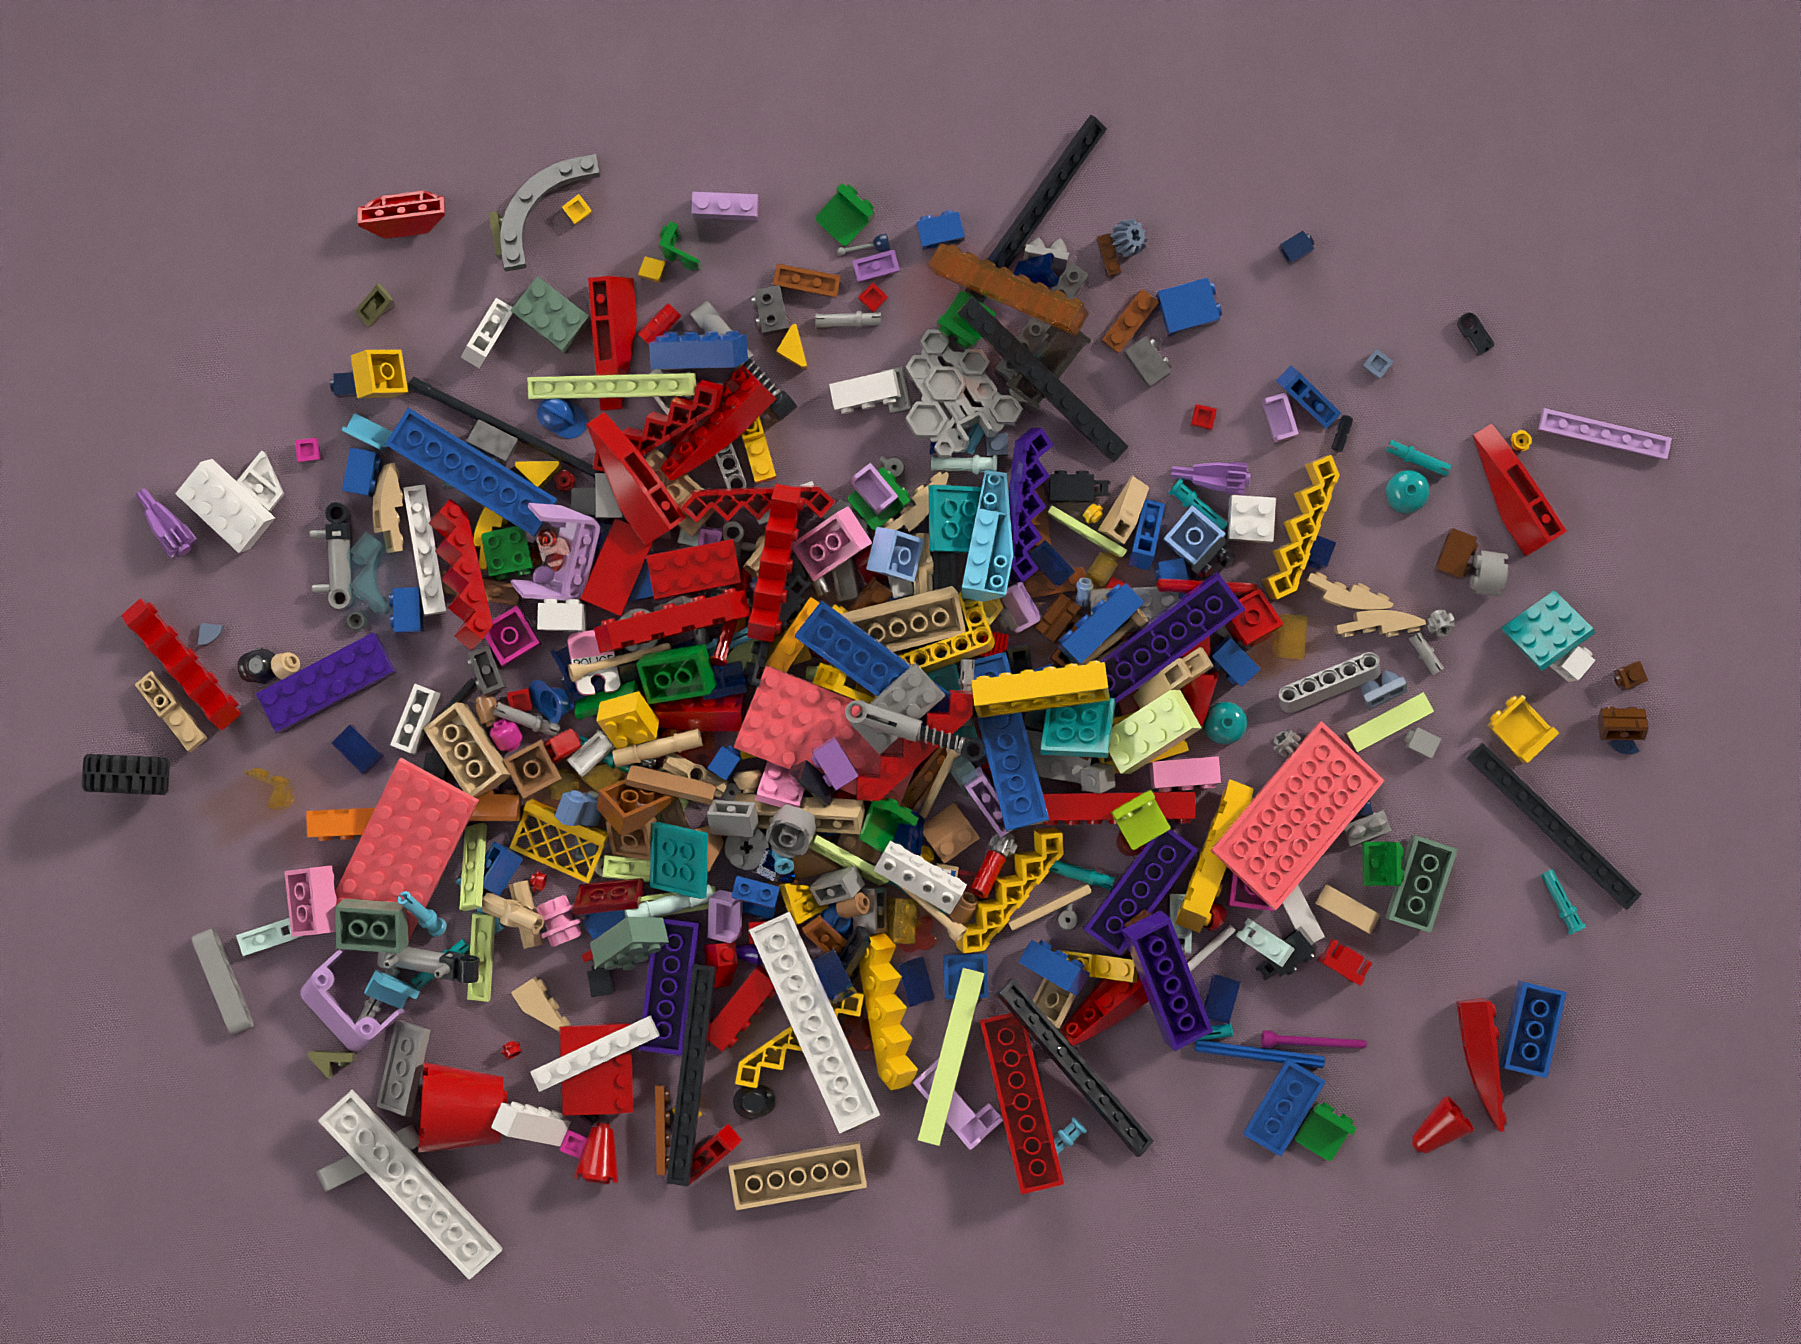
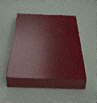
(608, 896)

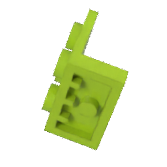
(1140, 820)

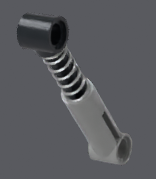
(710, 320)
(912, 729)

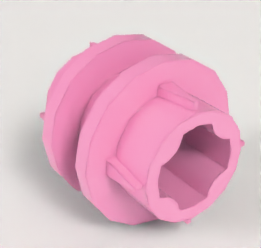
(559, 921)

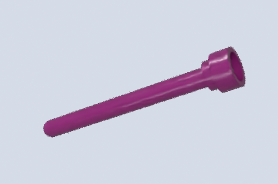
(1270, 1039)

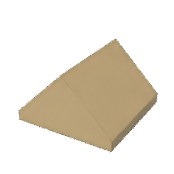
(1053, 1001)

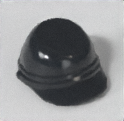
(256, 666)
(754, 1102)

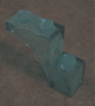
(365, 585)

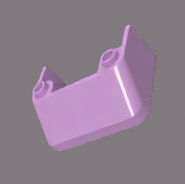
(571, 579)
(352, 1034)

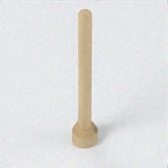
(1135, 620)
(578, 671)
(951, 755)
(955, 930)

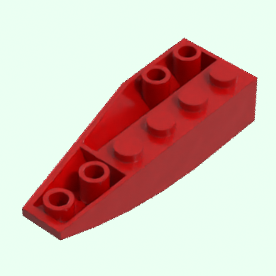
(612, 328)
(741, 404)
(633, 482)
(1516, 494)
(694, 713)
(1105, 1007)
(1481, 1055)

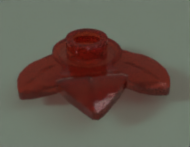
(550, 553)
(707, 748)
(923, 939)
(860, 1030)

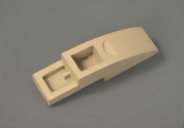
(385, 500)
(914, 516)
(1355, 599)
(1386, 620)
(1174, 677)
(171, 711)

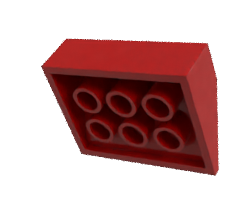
(602, 1088)

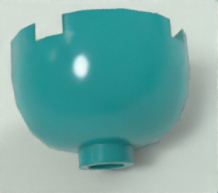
(1407, 491)
(1225, 723)

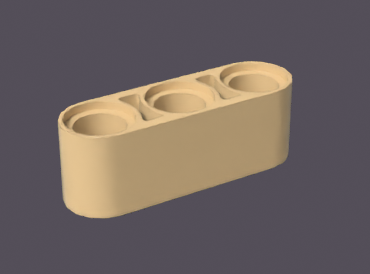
(1348, 909)

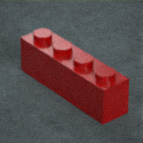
(740, 1008)

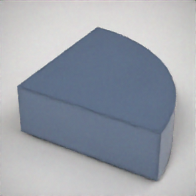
(209, 633)

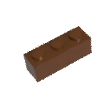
(1108, 255)

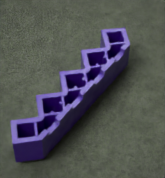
(1024, 502)

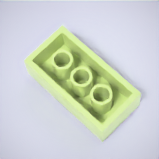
(1152, 731)

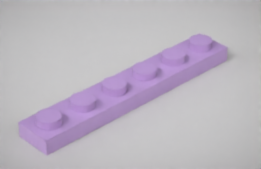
(1604, 434)

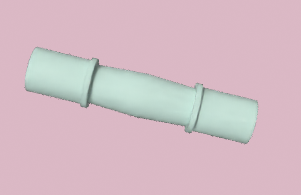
(667, 905)

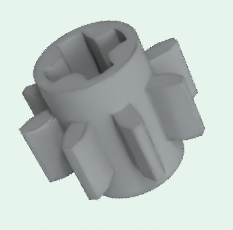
(1441, 623)
(1286, 743)
(1003, 845)

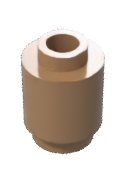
(485, 708)
(853, 907)
(964, 908)

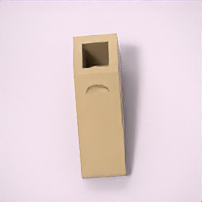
(1125, 511)
(536, 1003)

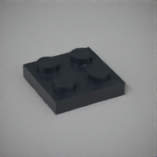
(1214, 560)

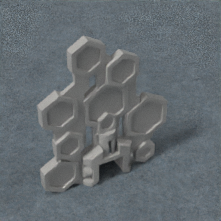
(946, 386)

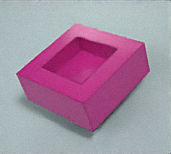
(307, 450)
(573, 1143)

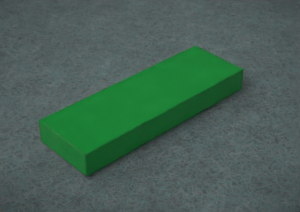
(590, 704)

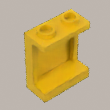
(834, 679)
(1521, 728)

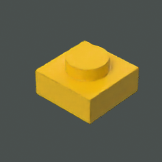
(577, 209)

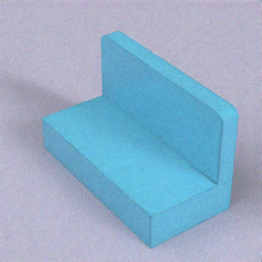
(367, 432)
(390, 989)

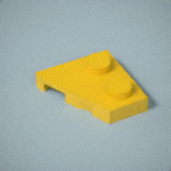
(800, 902)

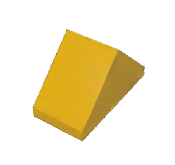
(792, 349)
(539, 471)

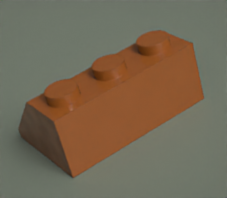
(498, 806)

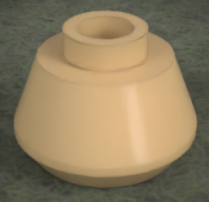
(285, 664)
(748, 780)

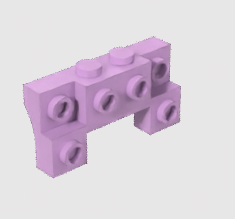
(961, 1118)

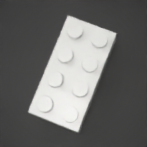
(225, 505)

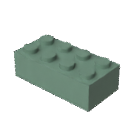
(1425, 879)

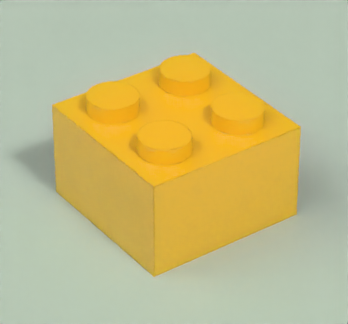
(379, 373)
(627, 720)

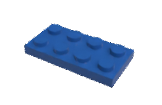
(1284, 1107)

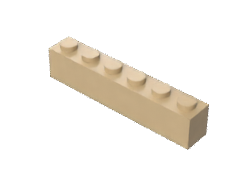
(838, 817)

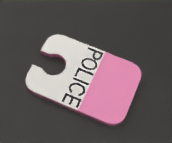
(584, 650)

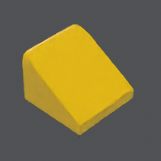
(652, 269)

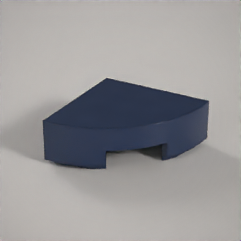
(1624, 746)

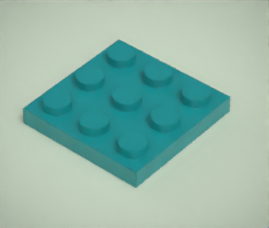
(952, 517)
(1548, 630)
(1079, 730)
(678, 860)

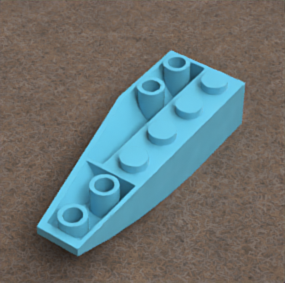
(991, 542)

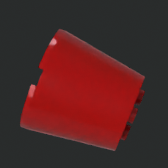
(458, 1108)

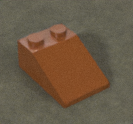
(630, 807)

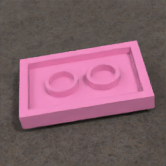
(779, 787)

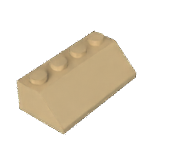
(467, 750)

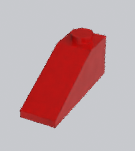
(713, 1151)

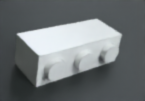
(865, 391)
(415, 718)

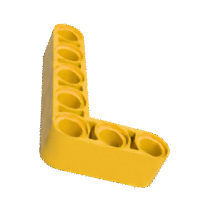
(951, 644)

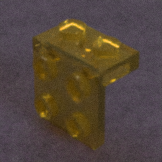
(282, 793)
(901, 920)

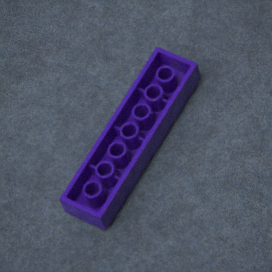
(1169, 635)

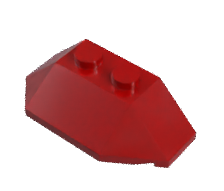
(402, 214)

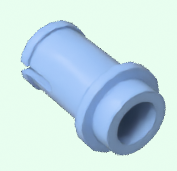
(1084, 587)

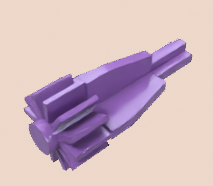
(1217, 476)
(174, 535)

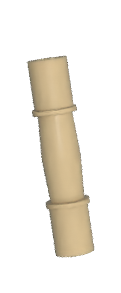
(657, 748)

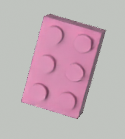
(831, 543)
(1185, 773)
(311, 900)

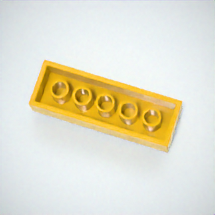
(1040, 689)

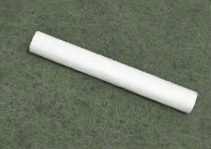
(1208, 949)

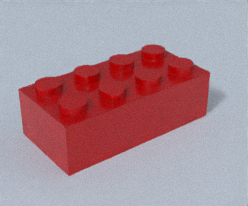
(694, 569)

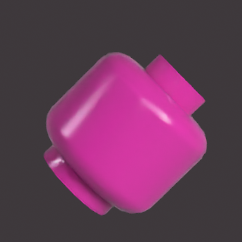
(506, 735)

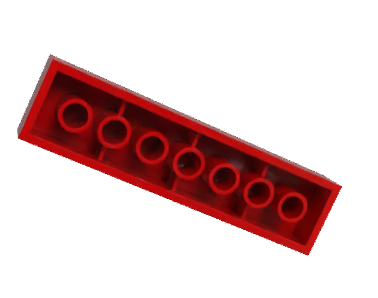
(1098, 806)
(1021, 1103)

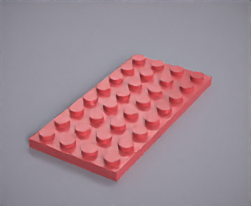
(796, 716)
(1297, 815)
(407, 839)

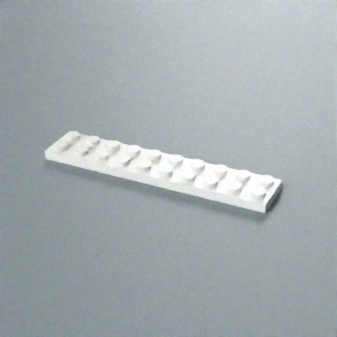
(814, 1022)
(410, 1184)

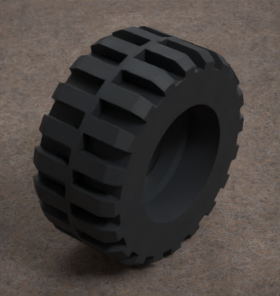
(125, 774)

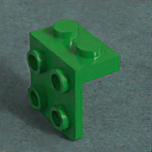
(845, 215)
(669, 236)
(955, 326)
(868, 514)
(507, 553)
(883, 822)
(1382, 863)
(1324, 1131)

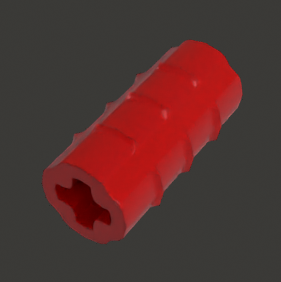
(659, 324)
(987, 874)

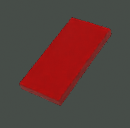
(616, 569)

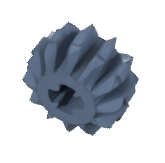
(1129, 237)

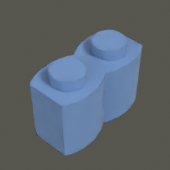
(578, 809)

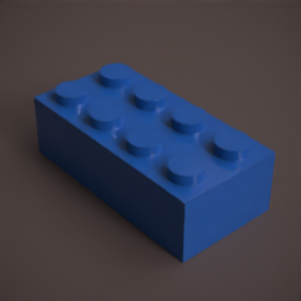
(698, 350)
(1098, 626)
(1532, 1029)

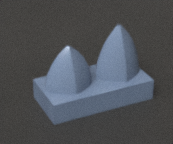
(1391, 687)

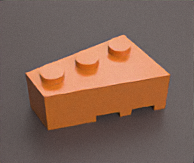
(337, 823)

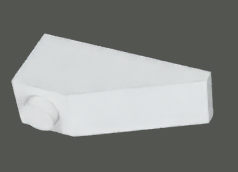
(487, 333)

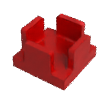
(1256, 621)
(1345, 962)

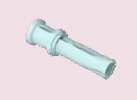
(975, 464)

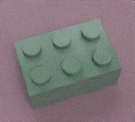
(551, 315)
(371, 926)
(629, 943)

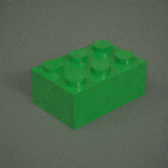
(676, 674)

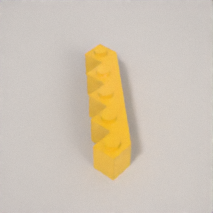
(1303, 528)
(1209, 870)
(1012, 890)
(886, 1013)
(773, 1052)

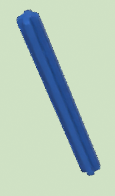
(1258, 1053)

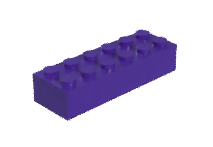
(326, 683)
(1140, 888)
(1167, 980)
(670, 986)

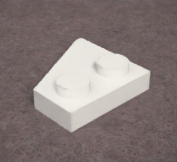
(262, 482)

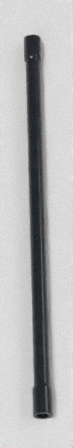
(428, 390)

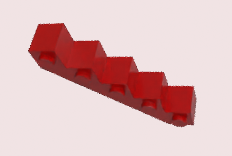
(682, 414)
(755, 500)
(775, 563)
(464, 574)
(671, 620)
(182, 663)
(897, 766)

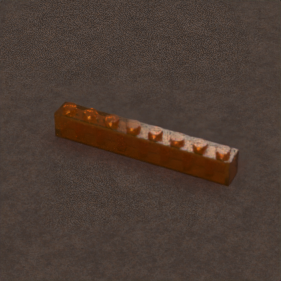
(1009, 289)

